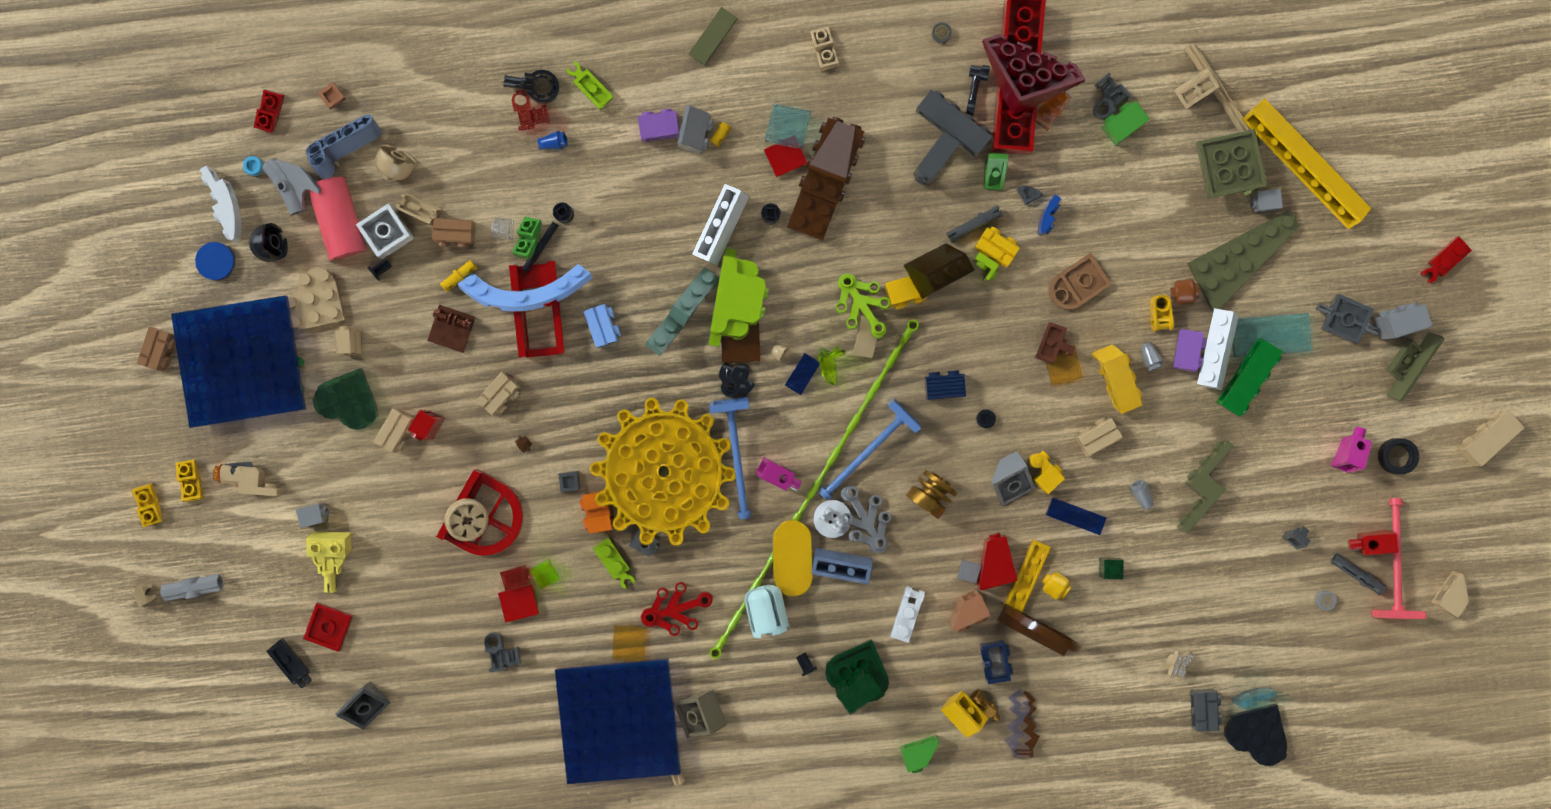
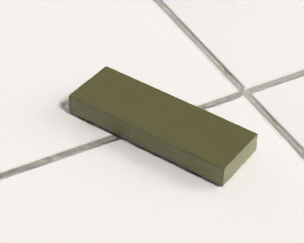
(712, 36)

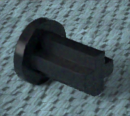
(380, 268)
(805, 664)

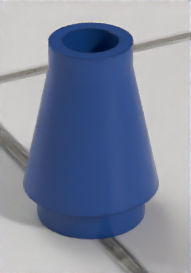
(553, 141)

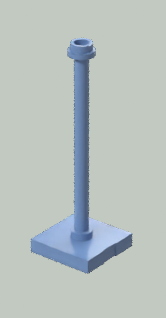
(730, 406)
(902, 417)

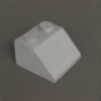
(694, 130)

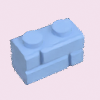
(602, 326)

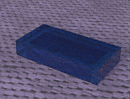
(802, 374)

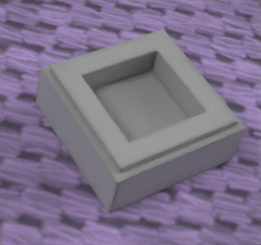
(969, 571)

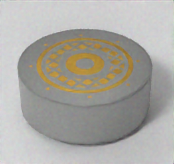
(1325, 600)

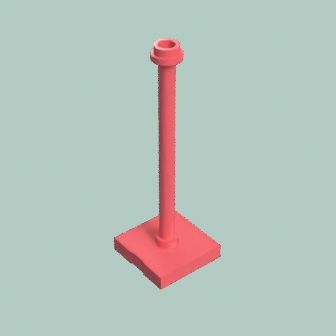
(1398, 610)

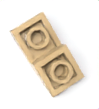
(824, 48)
(865, 342)

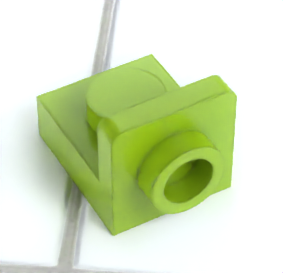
(984, 263)

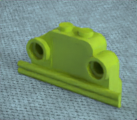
(737, 299)

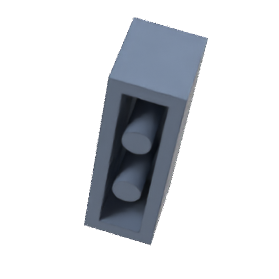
(842, 566)

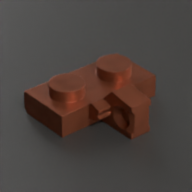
(1054, 344)

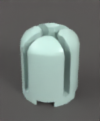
(766, 611)

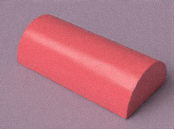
(337, 219)

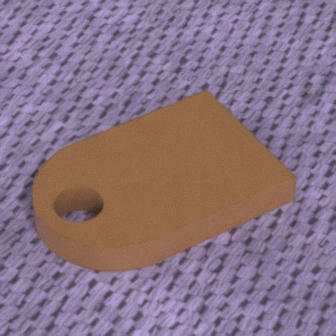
(1079, 283)

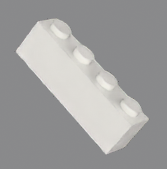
(720, 224)
(1218, 349)

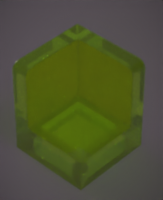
(544, 574)

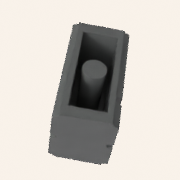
(1205, 710)

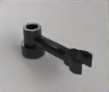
(977, 73)

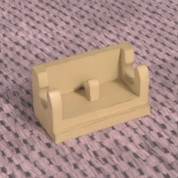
(1196, 88)
(418, 208)

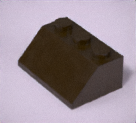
(938, 269)

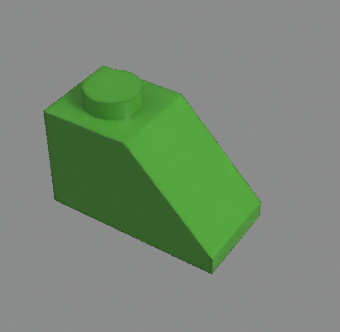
(918, 753)

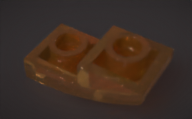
(1051, 109)

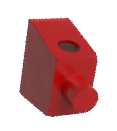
(1382, 542)

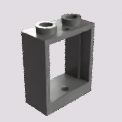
(935, 159)

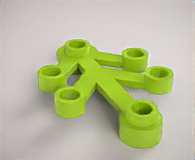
(861, 302)

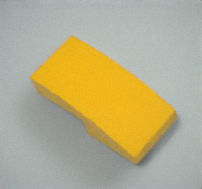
(190, 481)
(148, 505)

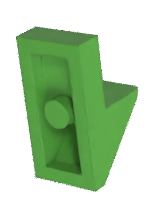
(995, 171)

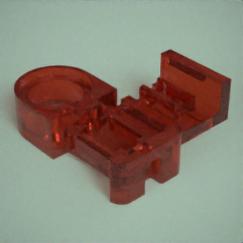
(527, 115)

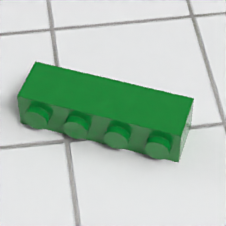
(1249, 377)

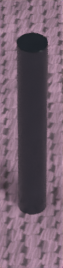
(540, 247)

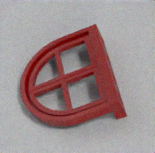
(470, 490)

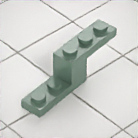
(682, 311)

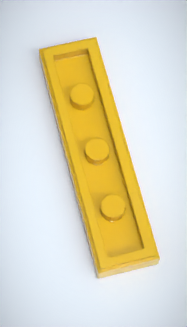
(1027, 575)

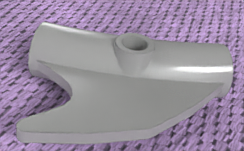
(291, 183)

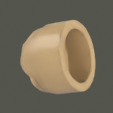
(779, 352)

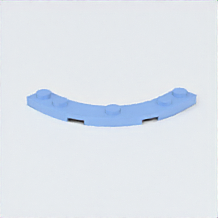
(525, 300)

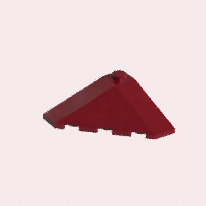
(1026, 76)

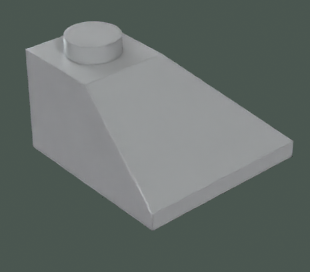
(1012, 479)

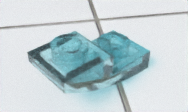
(1249, 698)

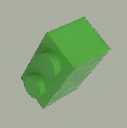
(1125, 122)

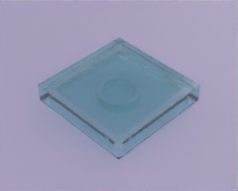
(788, 126)

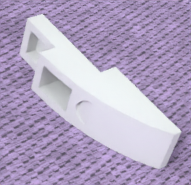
(227, 207)

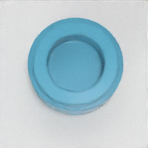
(253, 165)

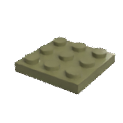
(1231, 164)

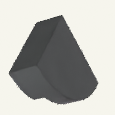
(1028, 194)

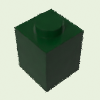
(1111, 568)

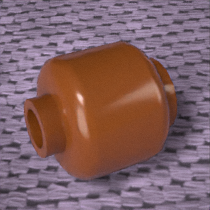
(1185, 291)

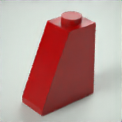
(996, 563)

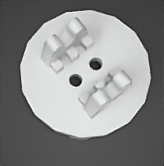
(825, 512)

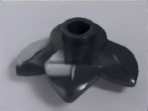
(737, 377)

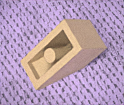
(1453, 595)

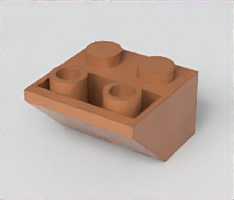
(968, 610)

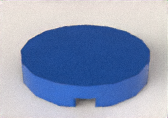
(215, 261)

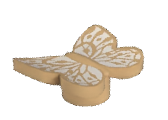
(1177, 663)

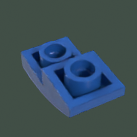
(1046, 219)

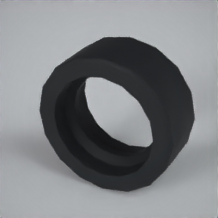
(1383, 456)

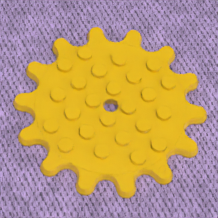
(634, 465)

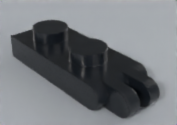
(289, 663)

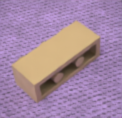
(1490, 437)

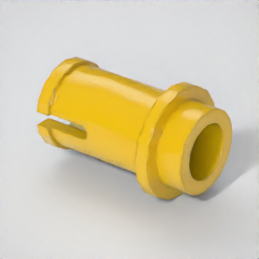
(720, 134)

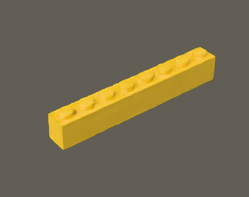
(1306, 164)

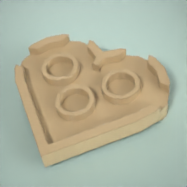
(316, 301)

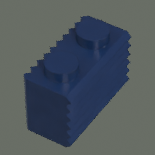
(945, 386)

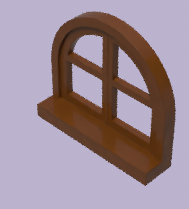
(1037, 631)

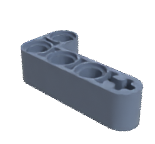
(340, 143)

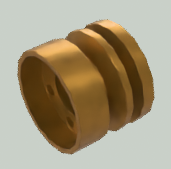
(932, 493)

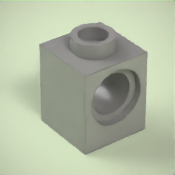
(1266, 200)
(312, 515)

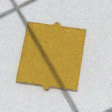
(1064, 369)
(629, 642)

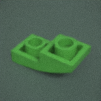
(529, 235)

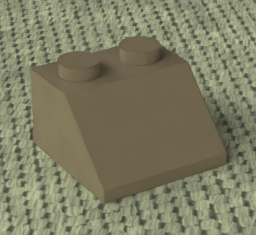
(700, 714)

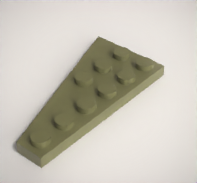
(1229, 266)

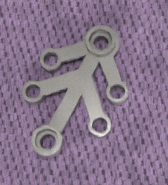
(866, 521)

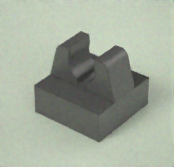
(1297, 537)

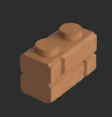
(453, 232)
(156, 349)

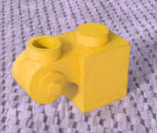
(1049, 475)

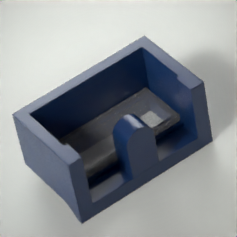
(995, 662)

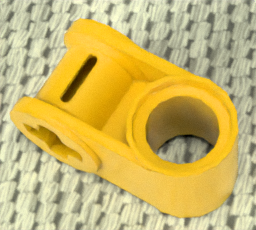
(1161, 315)

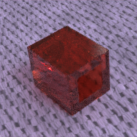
(516, 577)

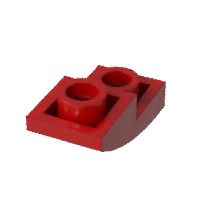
(269, 111)

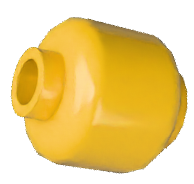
(1056, 585)

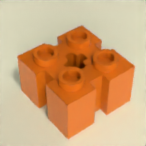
(597, 517)

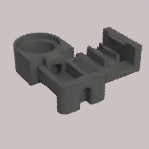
(1112, 94)
(500, 658)

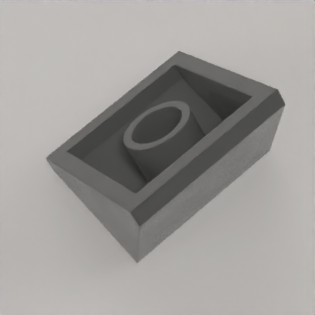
(364, 706)

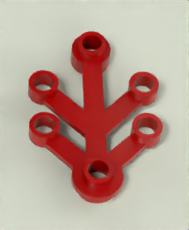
(673, 610)

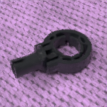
(531, 78)

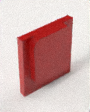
(784, 158)
(518, 603)

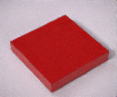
(328, 627)

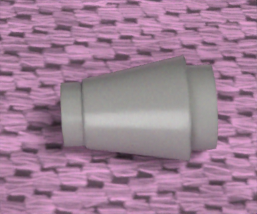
(1151, 357)
(1141, 492)

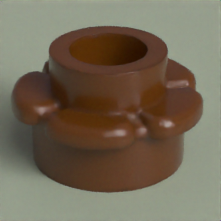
(523, 444)

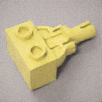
(329, 554)

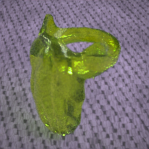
(827, 363)

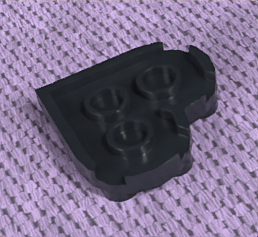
(1259, 733)

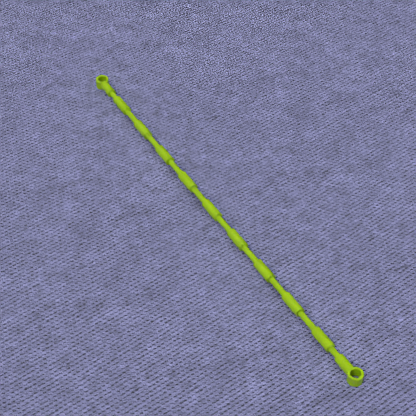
(817, 483)

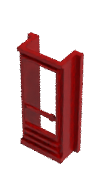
(537, 277)

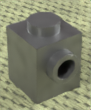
(644, 549)

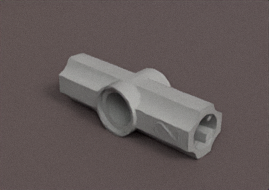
(192, 587)

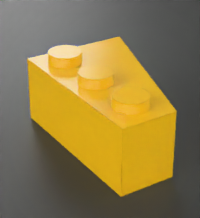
(1119, 378)

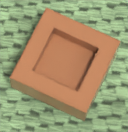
(331, 95)

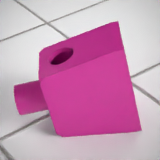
(1353, 452)
(771, 471)

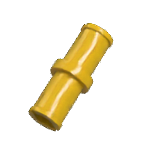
(458, 275)

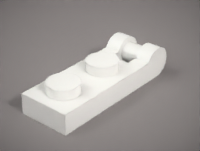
(907, 614)

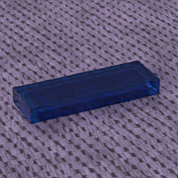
(1076, 516)

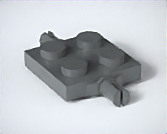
(1347, 319)

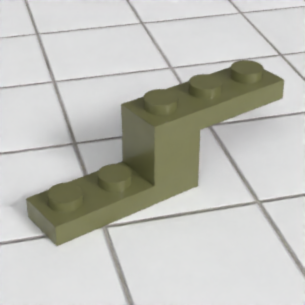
(1204, 486)

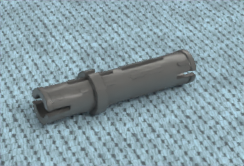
(974, 224)
(1364, 578)

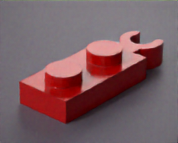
(1447, 259)

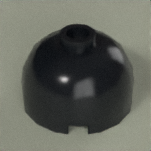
(268, 243)

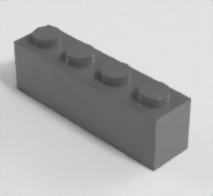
(949, 119)

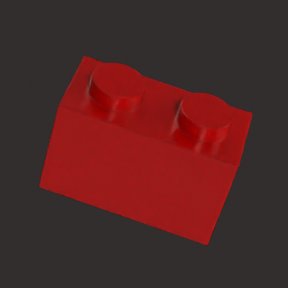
(425, 425)

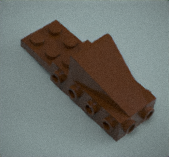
(826, 177)

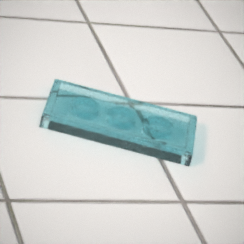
(1285, 332)

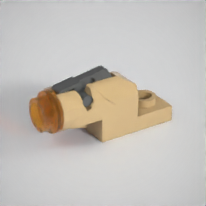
(247, 479)

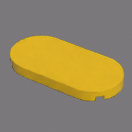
(792, 557)

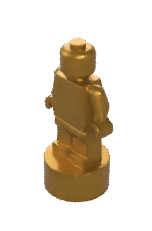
(985, 706)

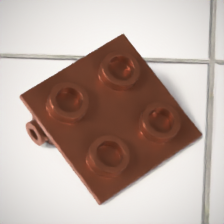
(451, 328)

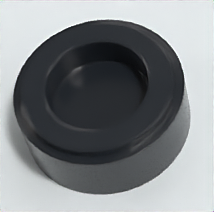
(986, 418)

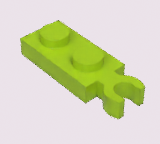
(590, 87)
(613, 561)

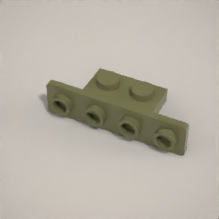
(1410, 364)

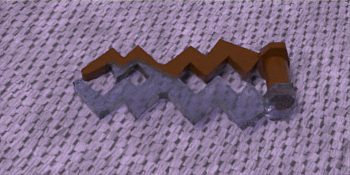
(1022, 717)

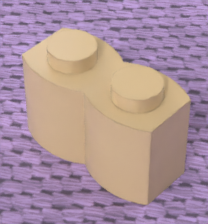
(348, 341)

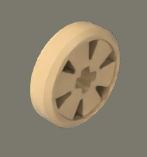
(466, 531)

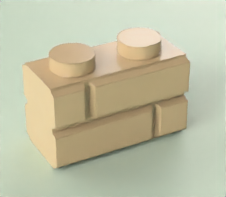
(498, 394)
(394, 431)
(1098, 437)

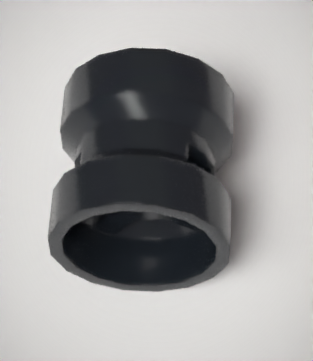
(563, 216)
(770, 217)

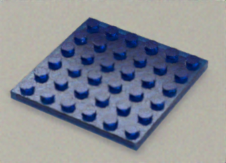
(238, 361)
(618, 721)

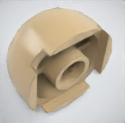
(394, 164)

